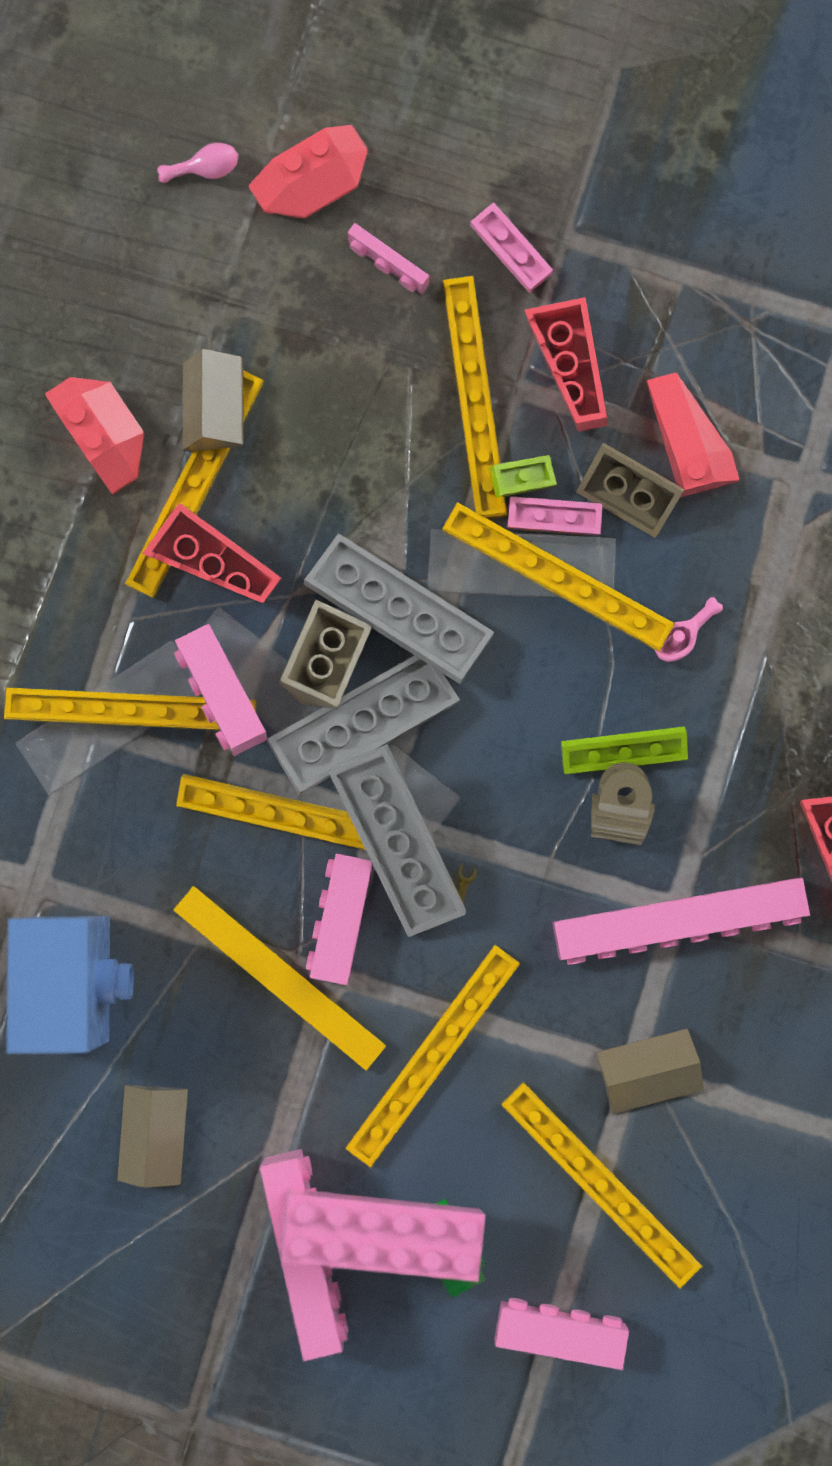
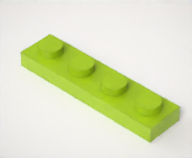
(635, 748)

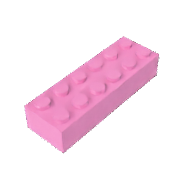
(382, 1235)
(309, 1286)

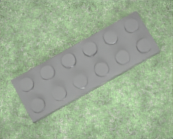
(399, 608)
(362, 722)
(397, 840)

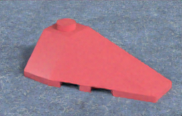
(692, 443)

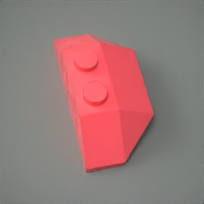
(311, 173)
(101, 428)

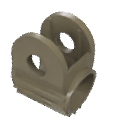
(621, 816)

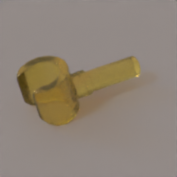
(464, 882)

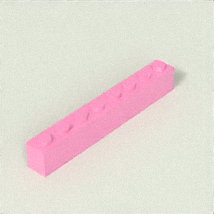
(681, 919)

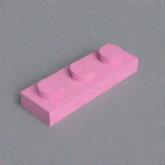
(511, 247)
(387, 259)
(554, 516)

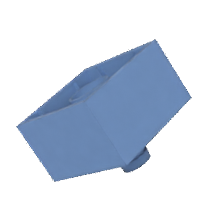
(62, 983)

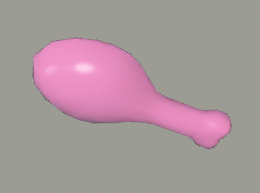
(209, 162)
(684, 633)

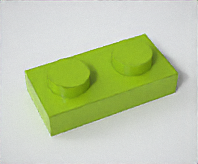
(522, 476)

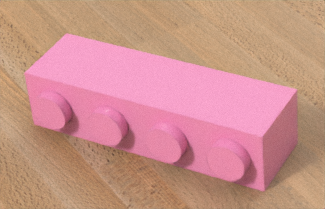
(220, 689)
(341, 919)
(561, 1334)

